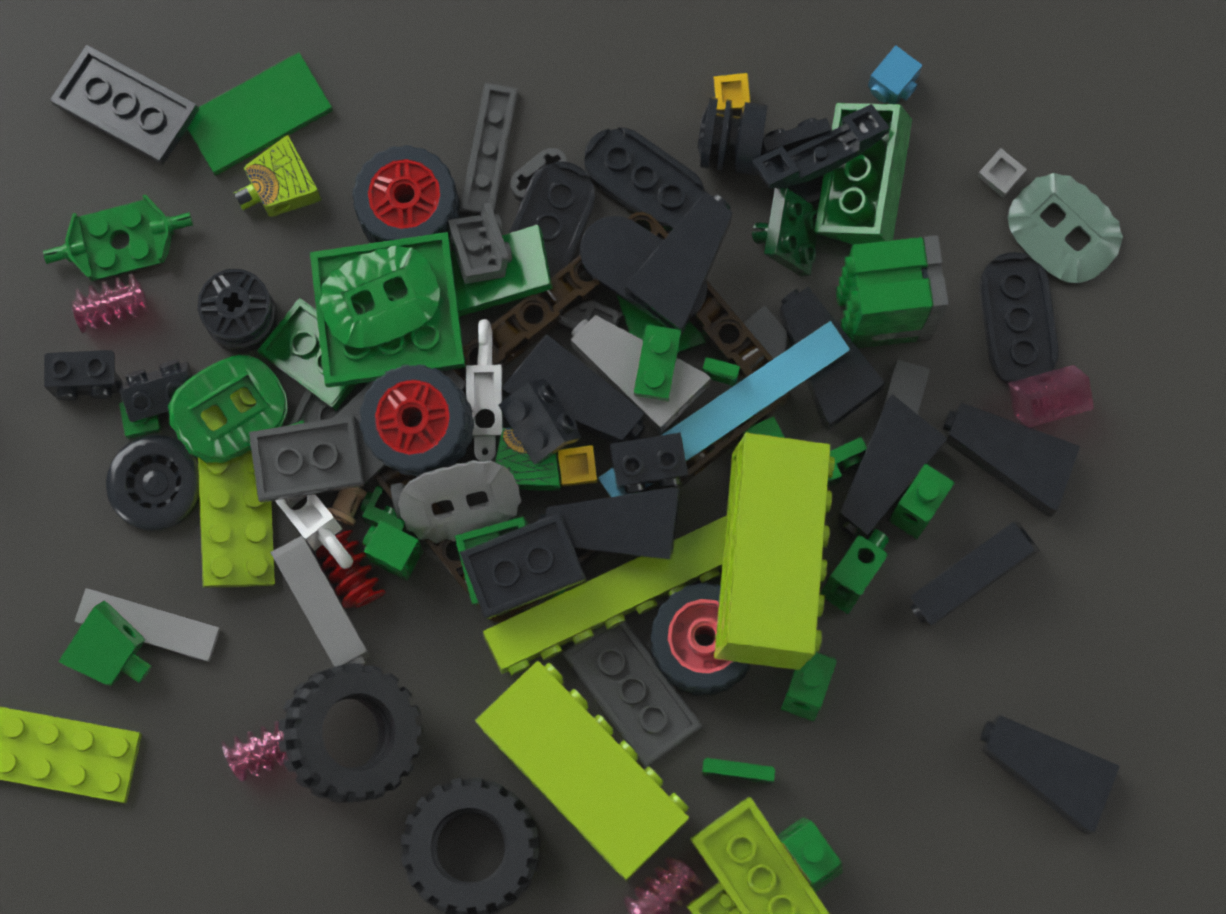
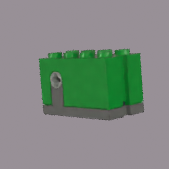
(892, 291)

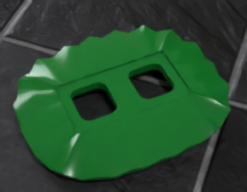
(388, 318)
(213, 388)

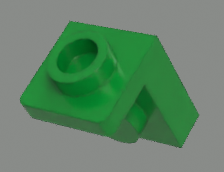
(373, 513)

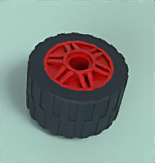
(402, 177)
(394, 405)

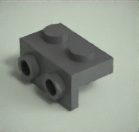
(480, 246)

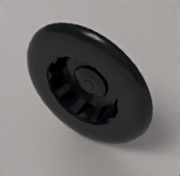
(153, 483)

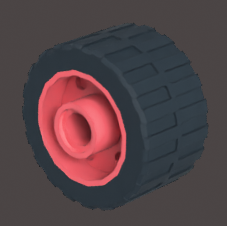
(676, 650)

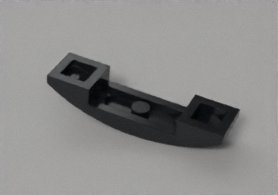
(825, 153)

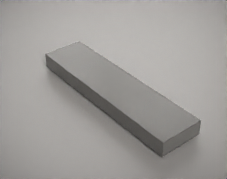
(157, 626)

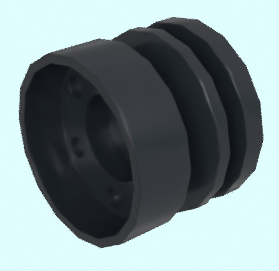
(732, 135)
(247, 325)

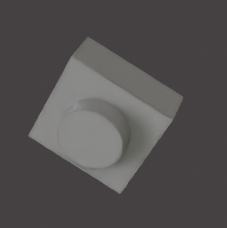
(1001, 172)

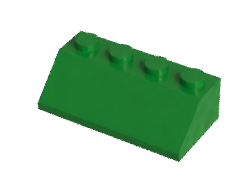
(863, 195)

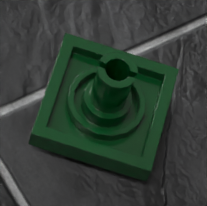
(790, 232)

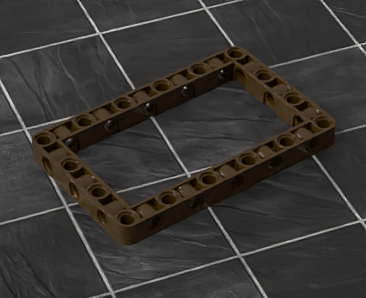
(514, 336)

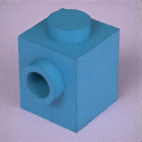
(895, 77)

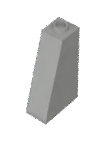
(616, 358)
(320, 602)

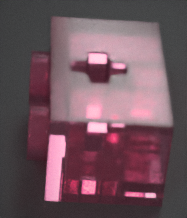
(1051, 396)

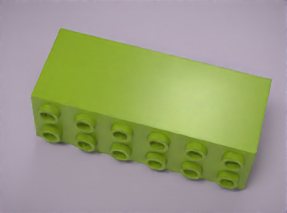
(774, 552)
(583, 769)

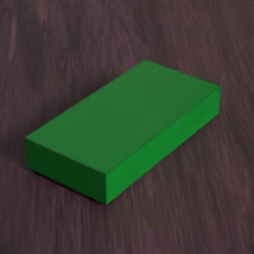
(738, 770)

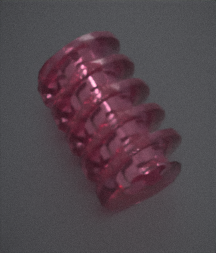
(108, 303)
(255, 753)
(664, 890)

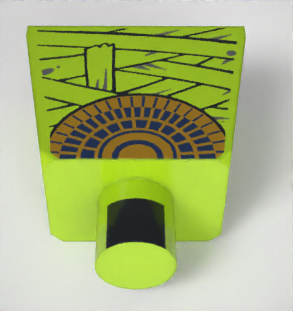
(278, 181)

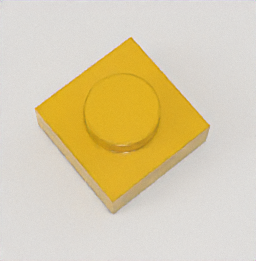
(734, 88)
(577, 466)

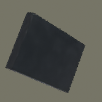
(522, 566)

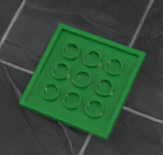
(433, 344)

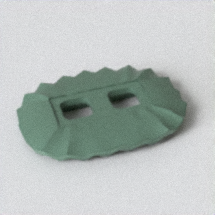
(1048, 244)

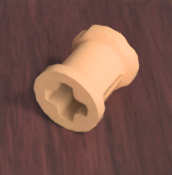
(347, 505)

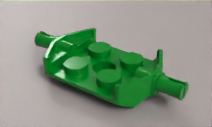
(91, 237)

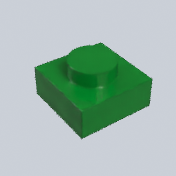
(140, 427)

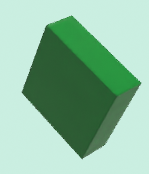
(721, 371)

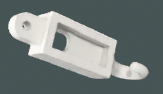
(485, 392)
(317, 526)

